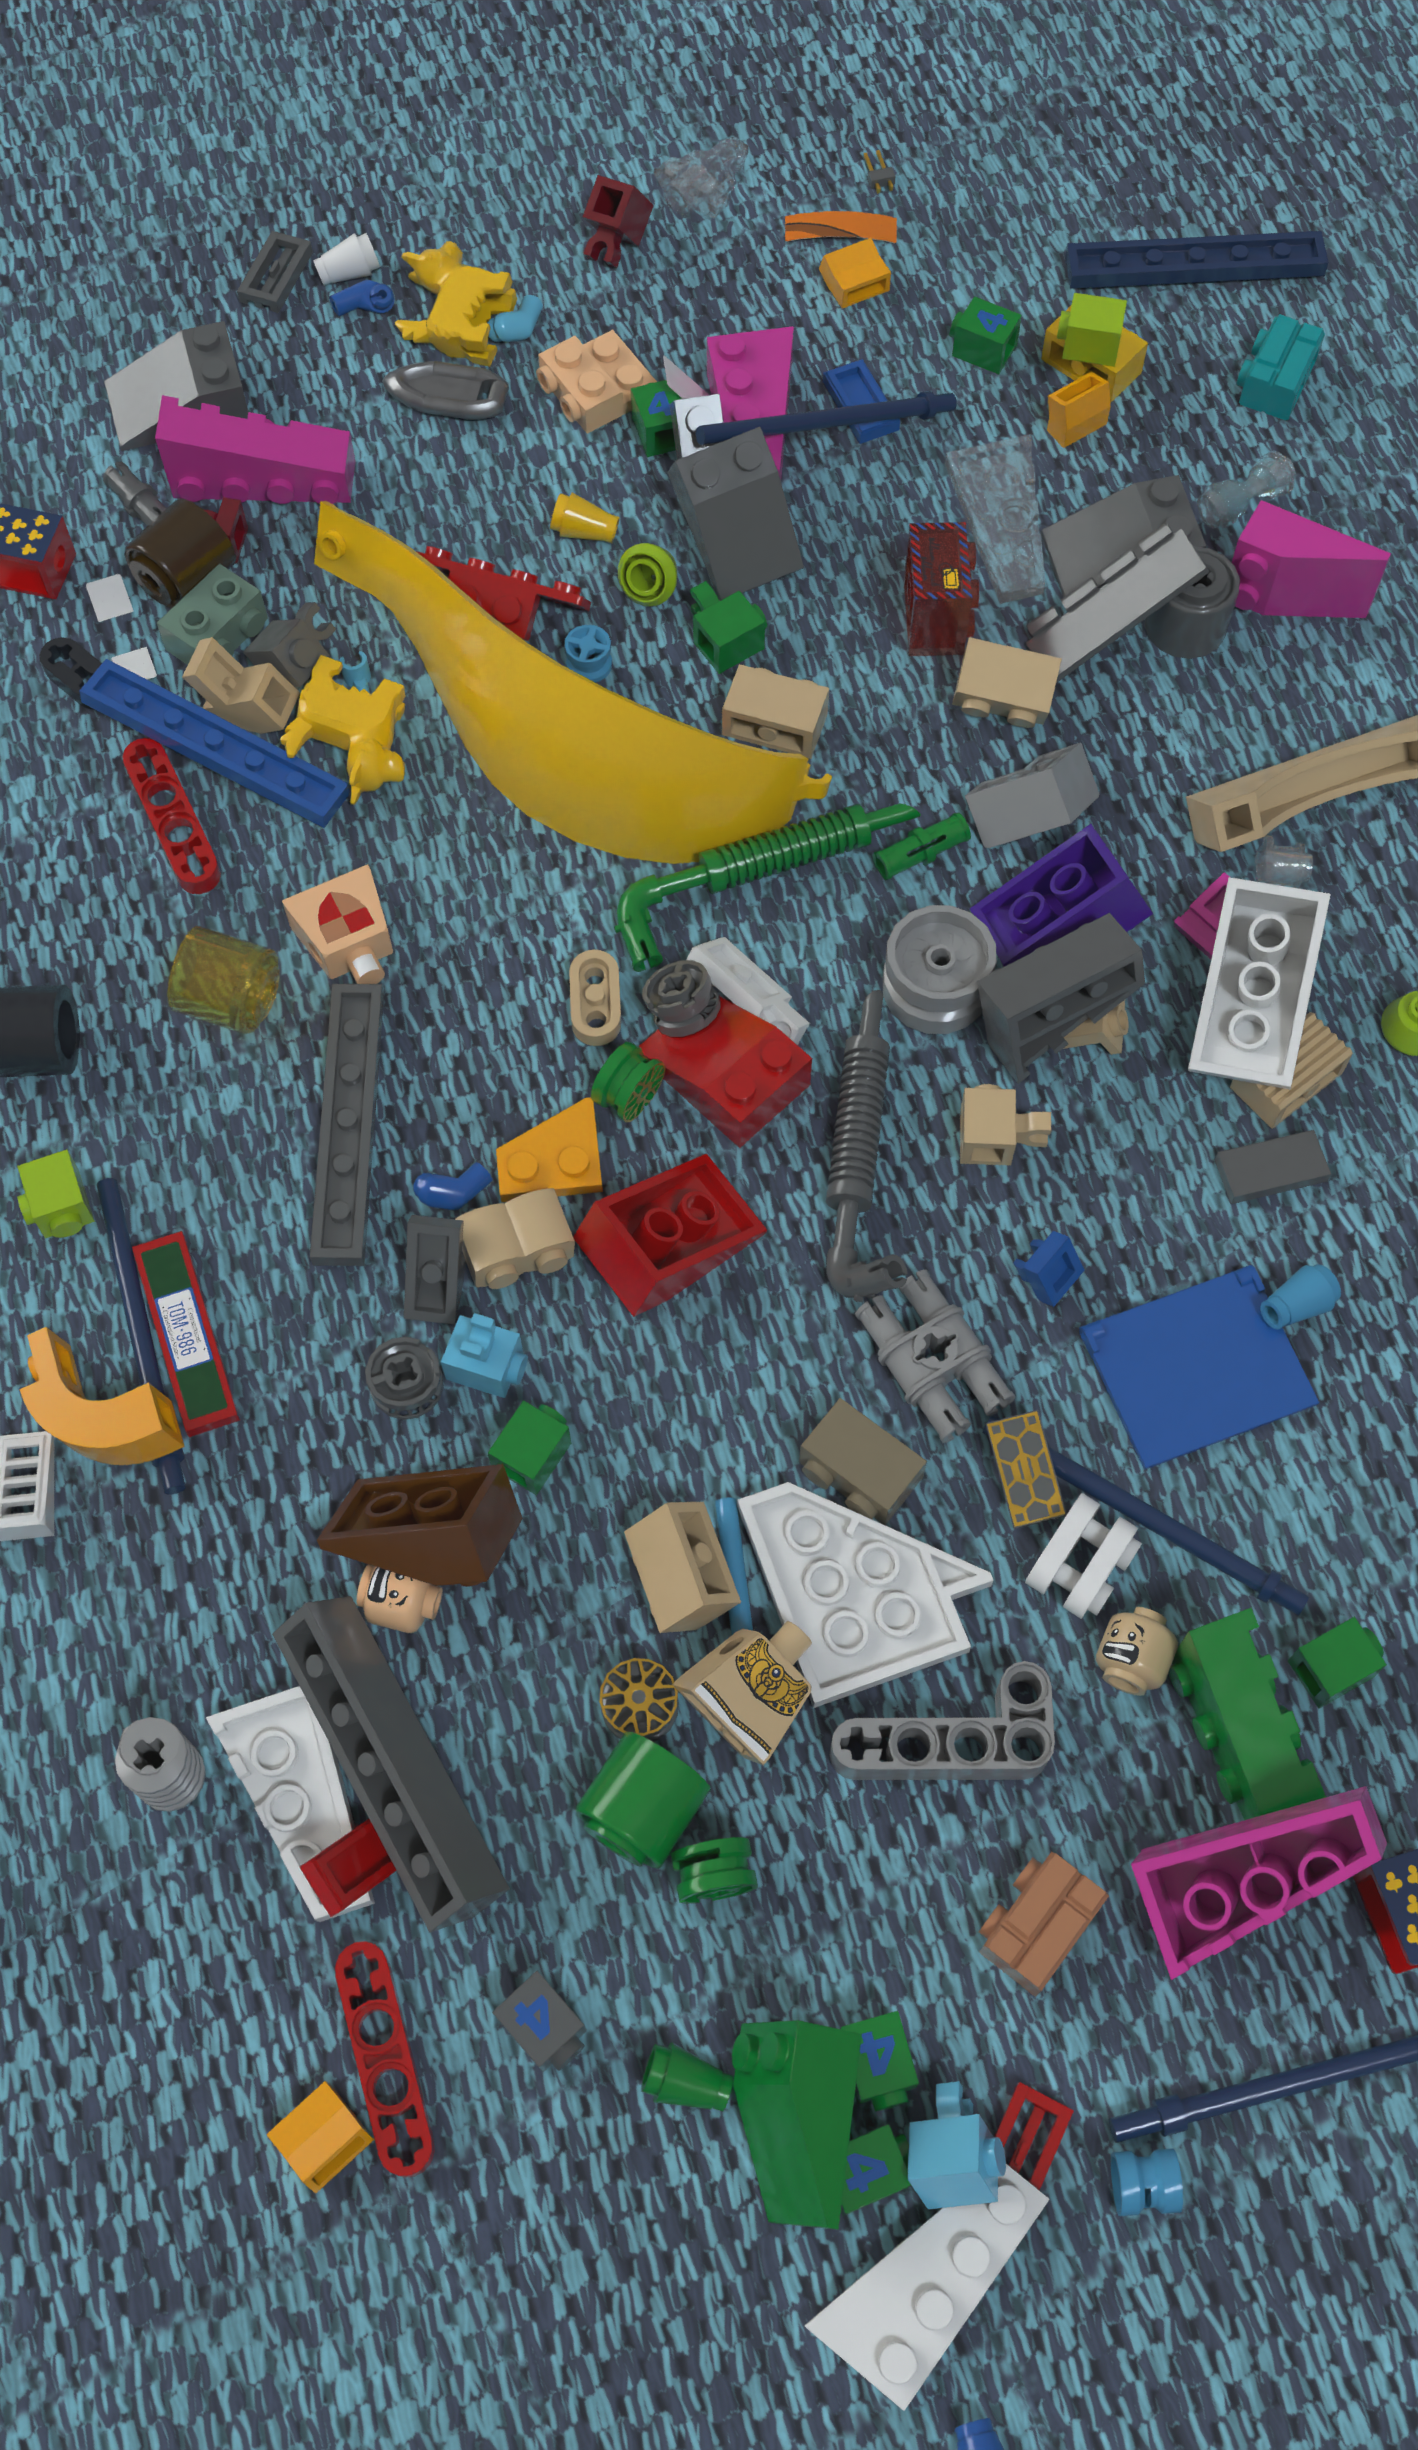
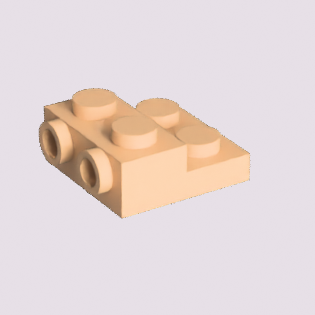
(592, 378)

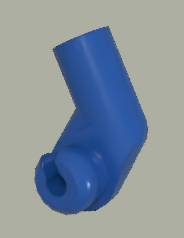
(364, 295)

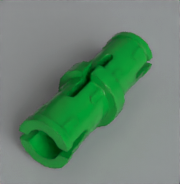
(947, 835)

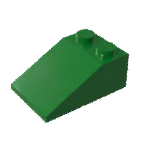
(797, 2112)

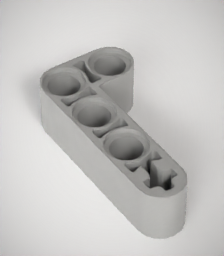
(939, 1734)

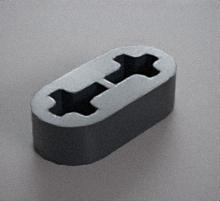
(60, 674)

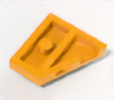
(553, 1155)

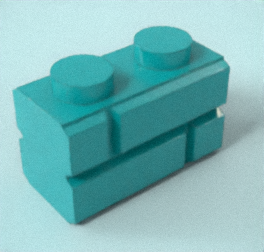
(1280, 366)

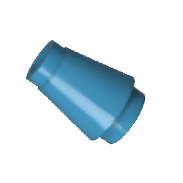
(1303, 1296)

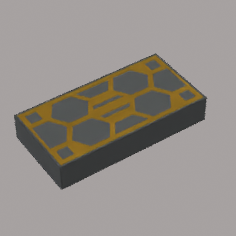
(1026, 1469)

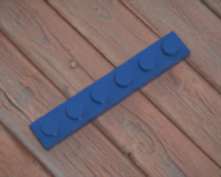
(214, 743)

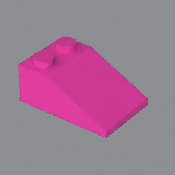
(1304, 567)

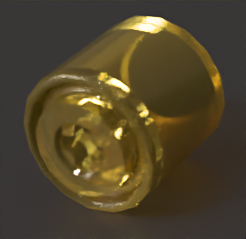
(223, 980)

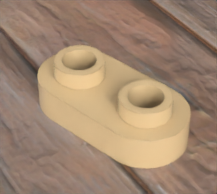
(595, 1000)

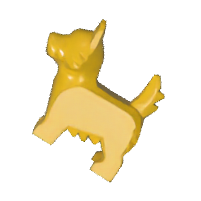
(462, 306)
(352, 722)

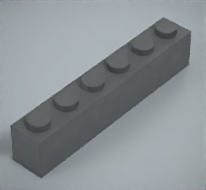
(390, 1762)

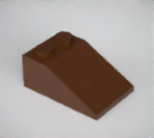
(428, 1524)

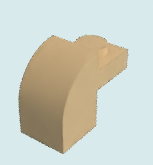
(248, 697)

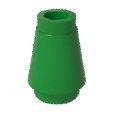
(685, 2079)

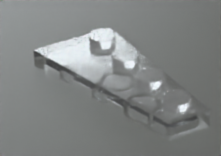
(1002, 513)

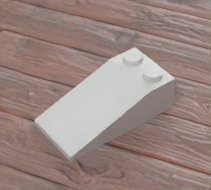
(1259, 983)

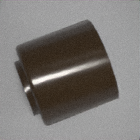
(178, 552)

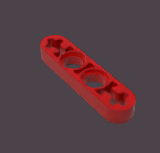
(172, 815)
(376, 2060)

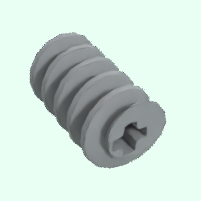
(159, 1764)

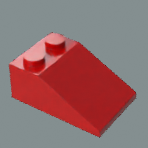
(734, 1070)
(666, 1232)

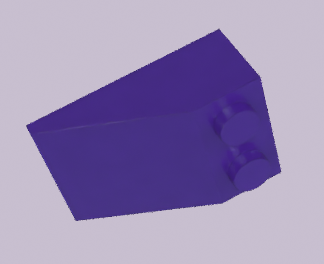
(1058, 896)

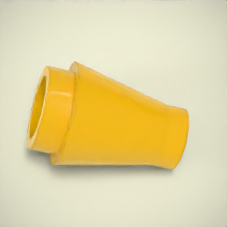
(582, 520)

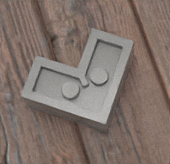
(1033, 799)

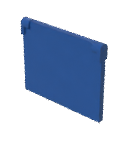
(1197, 1367)

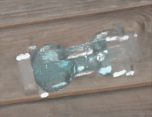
(1229, 499)

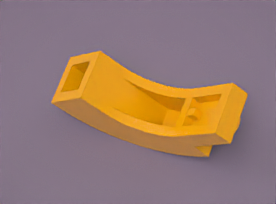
(110, 1431)

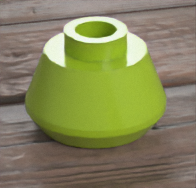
(647, 574)
(1400, 1023)

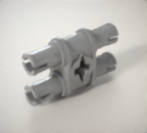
(925, 1378)

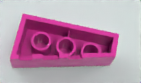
(753, 377)
(252, 457)
(1247, 1874)

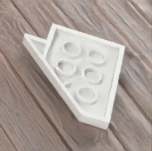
(857, 1590)

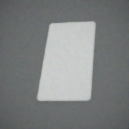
(680, 382)

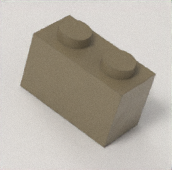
(861, 1462)

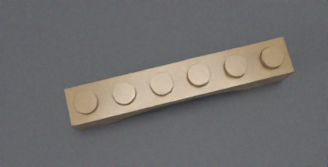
(1263, 800)

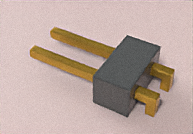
(880, 177)

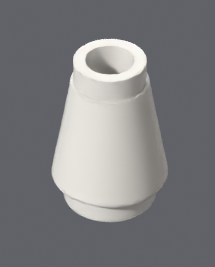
(347, 260)

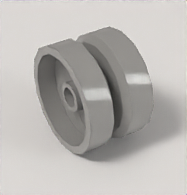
(935, 968)

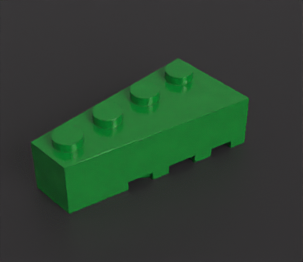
(1241, 1719)

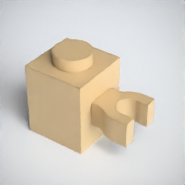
(993, 1128)

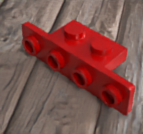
(508, 599)

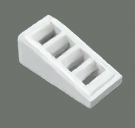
(41, 1521)

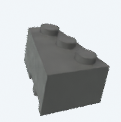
(1057, 989)

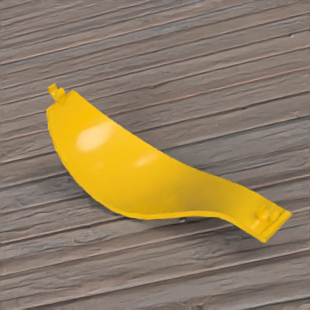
(555, 738)

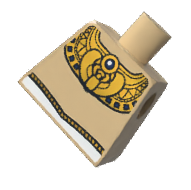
(750, 1688)

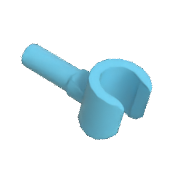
(357, 675)

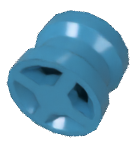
(584, 642)

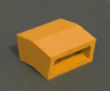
(855, 273)
(1078, 409)
(320, 2137)

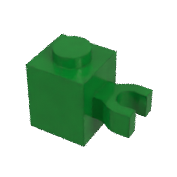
(727, 628)

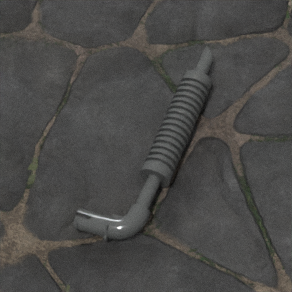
(855, 1159)

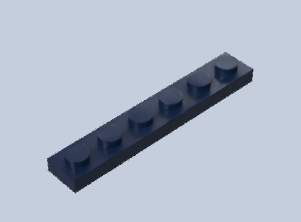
(1196, 259)

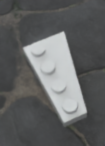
(291, 1780)
(921, 2293)

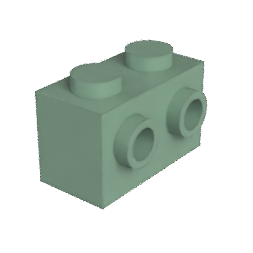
(217, 608)

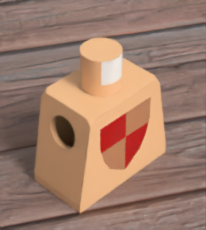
(343, 926)

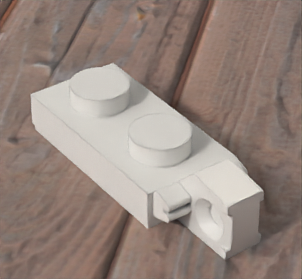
(749, 986)

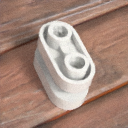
(1089, 1589)

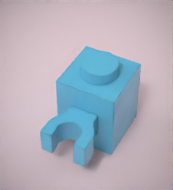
(484, 1356)
(954, 2156)

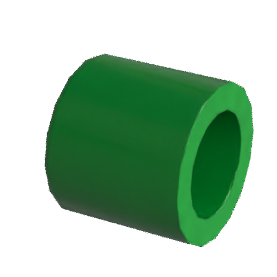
(641, 1801)

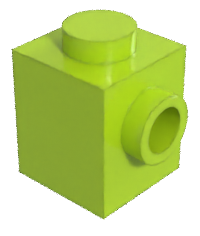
(1092, 329)
(54, 1195)

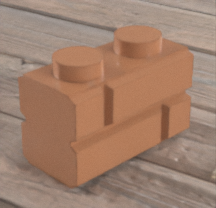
(1042, 1922)

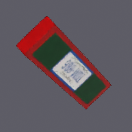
(185, 1334)

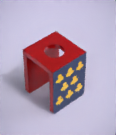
(34, 551)
(1391, 1902)

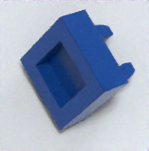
(1051, 1267)

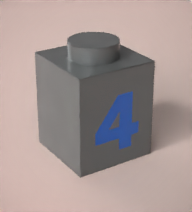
(542, 2023)

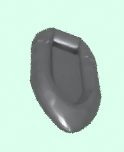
(448, 389)

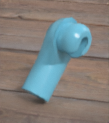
(518, 324)

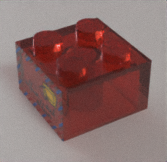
(939, 589)

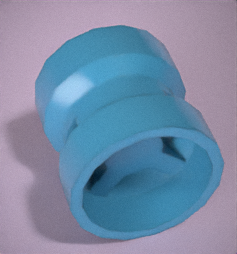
(1146, 2182)

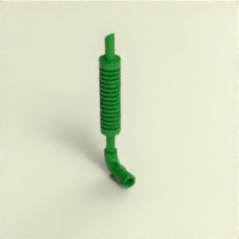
(749, 860)

